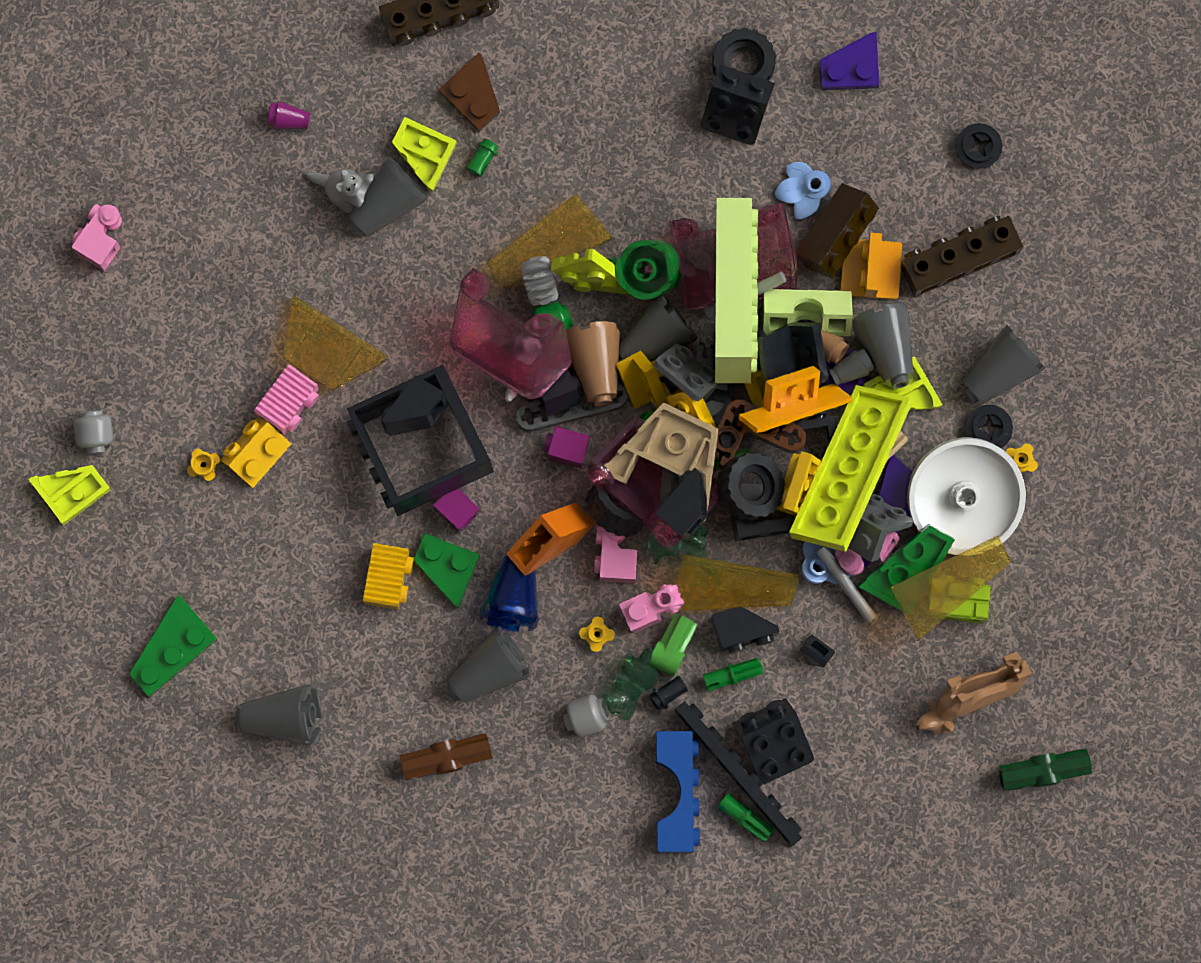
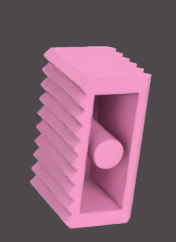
(287, 400)

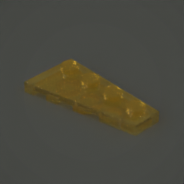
(562, 232)
(729, 585)
(943, 588)

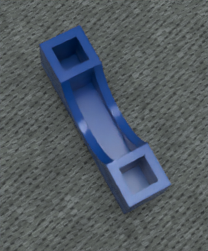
(676, 753)

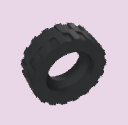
(745, 39)
(729, 486)
(610, 516)

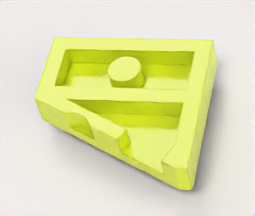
(424, 151)
(918, 389)
(70, 491)

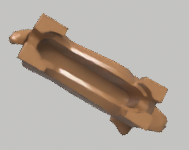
(974, 693)

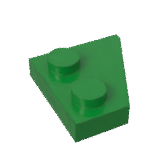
(446, 566)

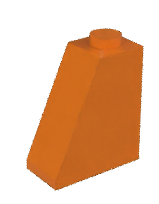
(550, 537)

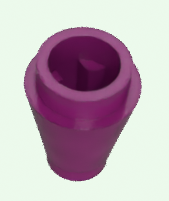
(287, 116)

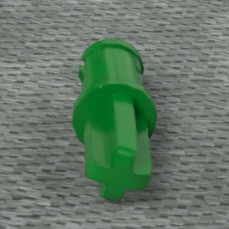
(733, 674)
(745, 818)

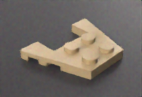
(671, 441)

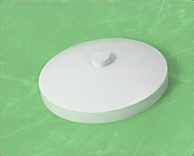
(967, 492)

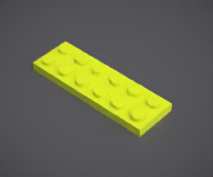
(850, 468)

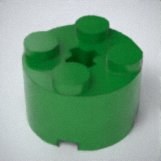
(648, 285)

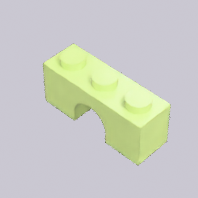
(825, 307)

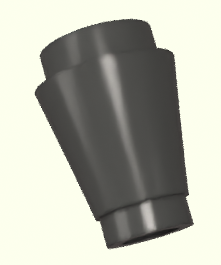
(852, 367)

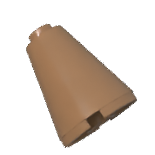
(595, 358)

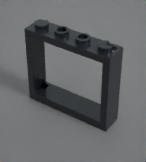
(374, 408)
(777, 526)

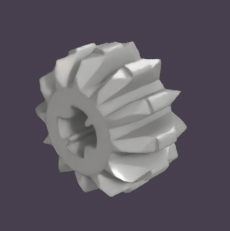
(539, 281)

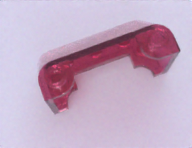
(698, 255)
(513, 353)
(643, 487)

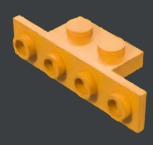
(792, 399)

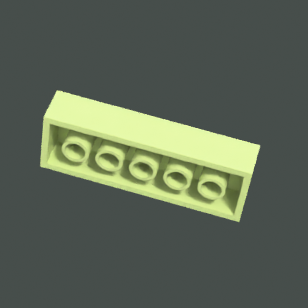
(736, 290)

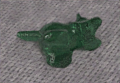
(694, 546)
(632, 680)

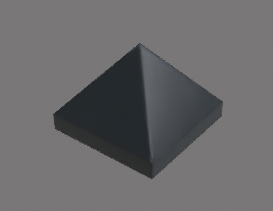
(816, 652)

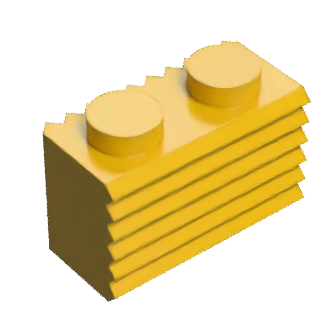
(387, 576)

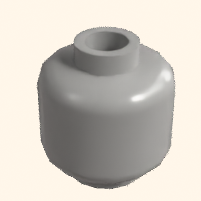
(93, 431)
(586, 715)

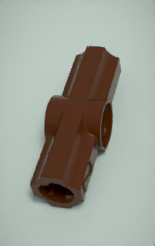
(446, 756)

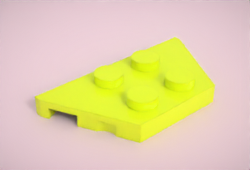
(588, 273)

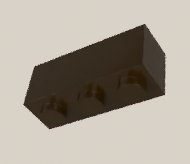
(837, 230)

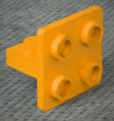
(873, 269)

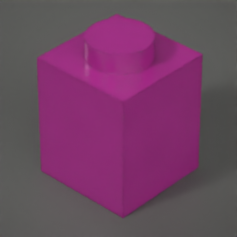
(567, 447)
(456, 509)

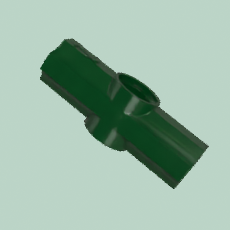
(1045, 770)

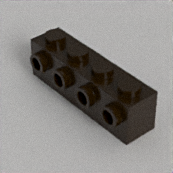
(414, 18)
(961, 256)

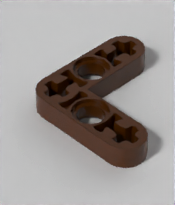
(781, 443)

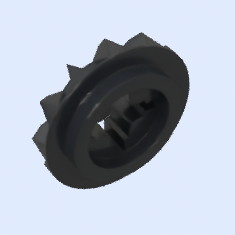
(983, 134)
(997, 417)

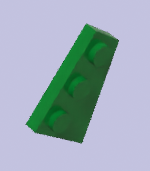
(918, 554)
(172, 647)

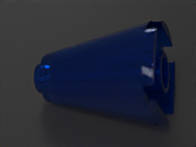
(511, 599)

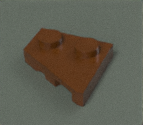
(472, 93)

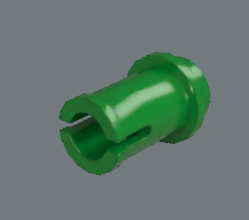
(482, 157)

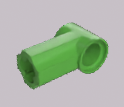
(670, 650)

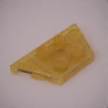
(326, 348)

